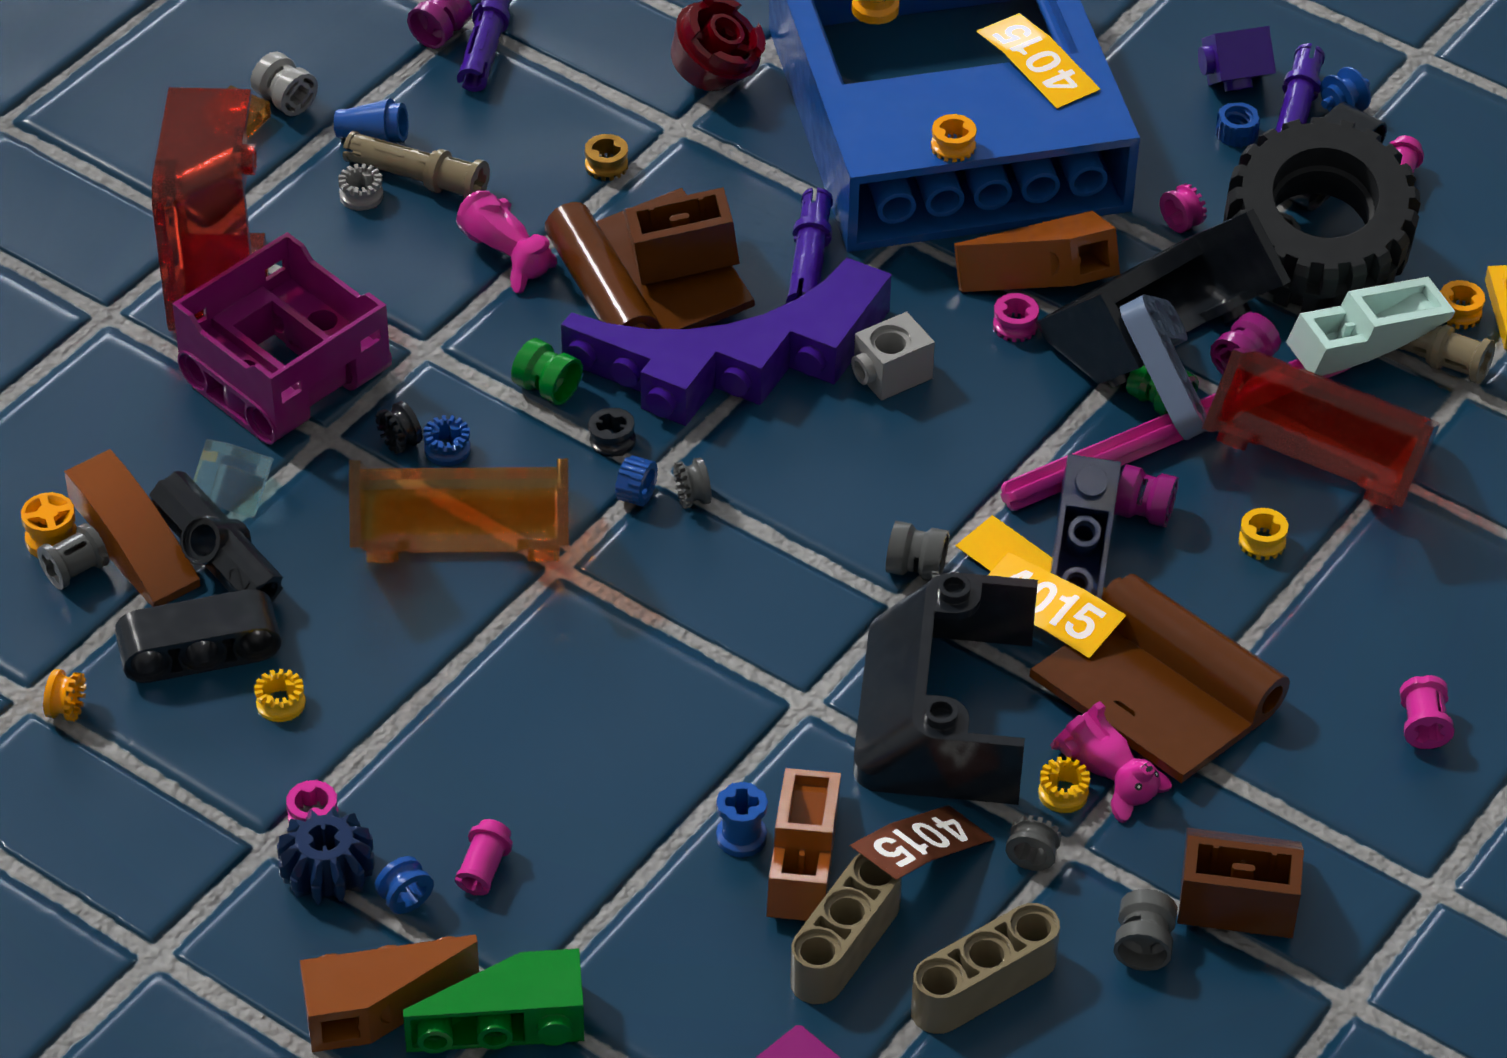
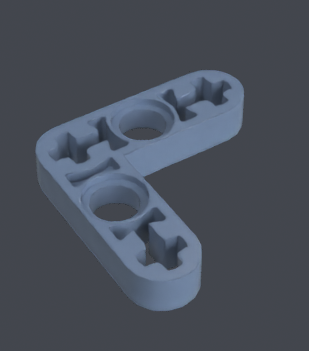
(1156, 332)

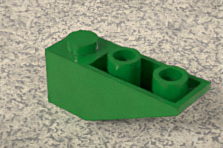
(512, 1003)

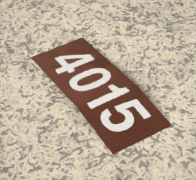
(920, 839)

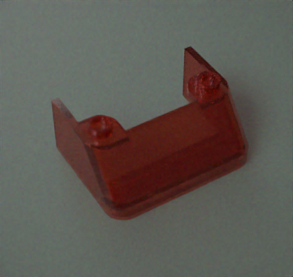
(202, 189)
(1321, 424)

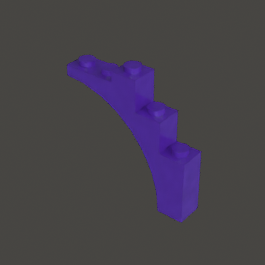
(744, 358)

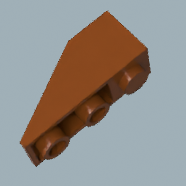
(1040, 255)
(363, 993)

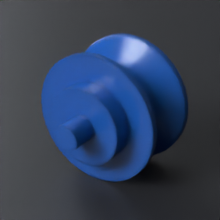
(1346, 87)

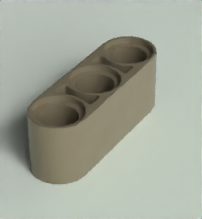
(843, 931)
(985, 968)

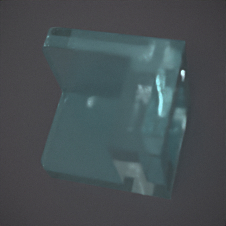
(233, 476)

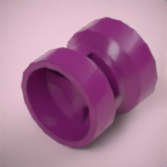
(441, 20)
(1250, 332)
(1157, 496)

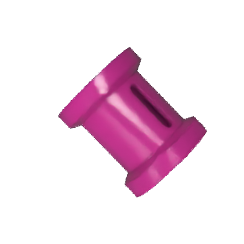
(1427, 720)

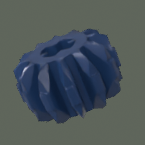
(325, 855)

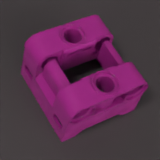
(317, 315)

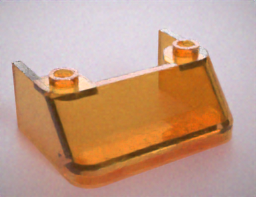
(460, 511)

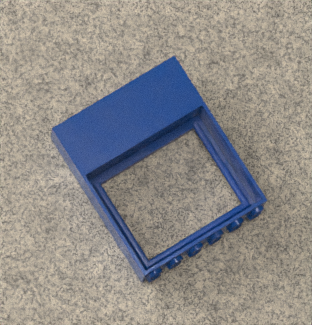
(1027, 158)

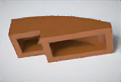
(131, 528)
(803, 843)

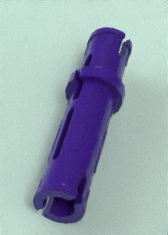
(489, 21)
(1301, 85)
(811, 237)

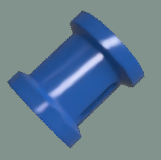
(741, 828)

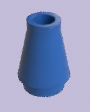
(377, 119)

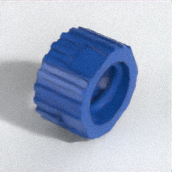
(1228, 128)
(636, 480)

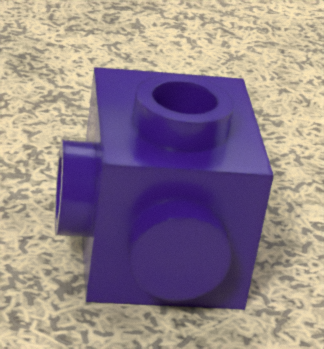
(1237, 57)

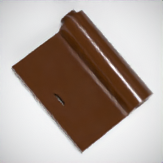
(608, 277)
(1167, 681)

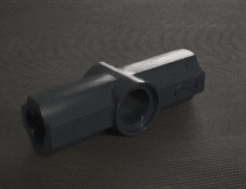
(198, 525)

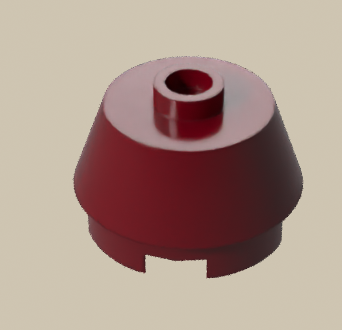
(715, 44)

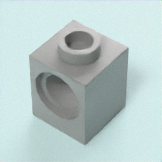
(893, 356)

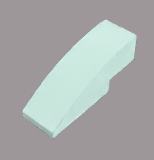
(1368, 324)

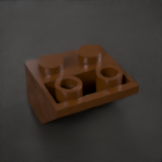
(682, 236)
(1240, 882)

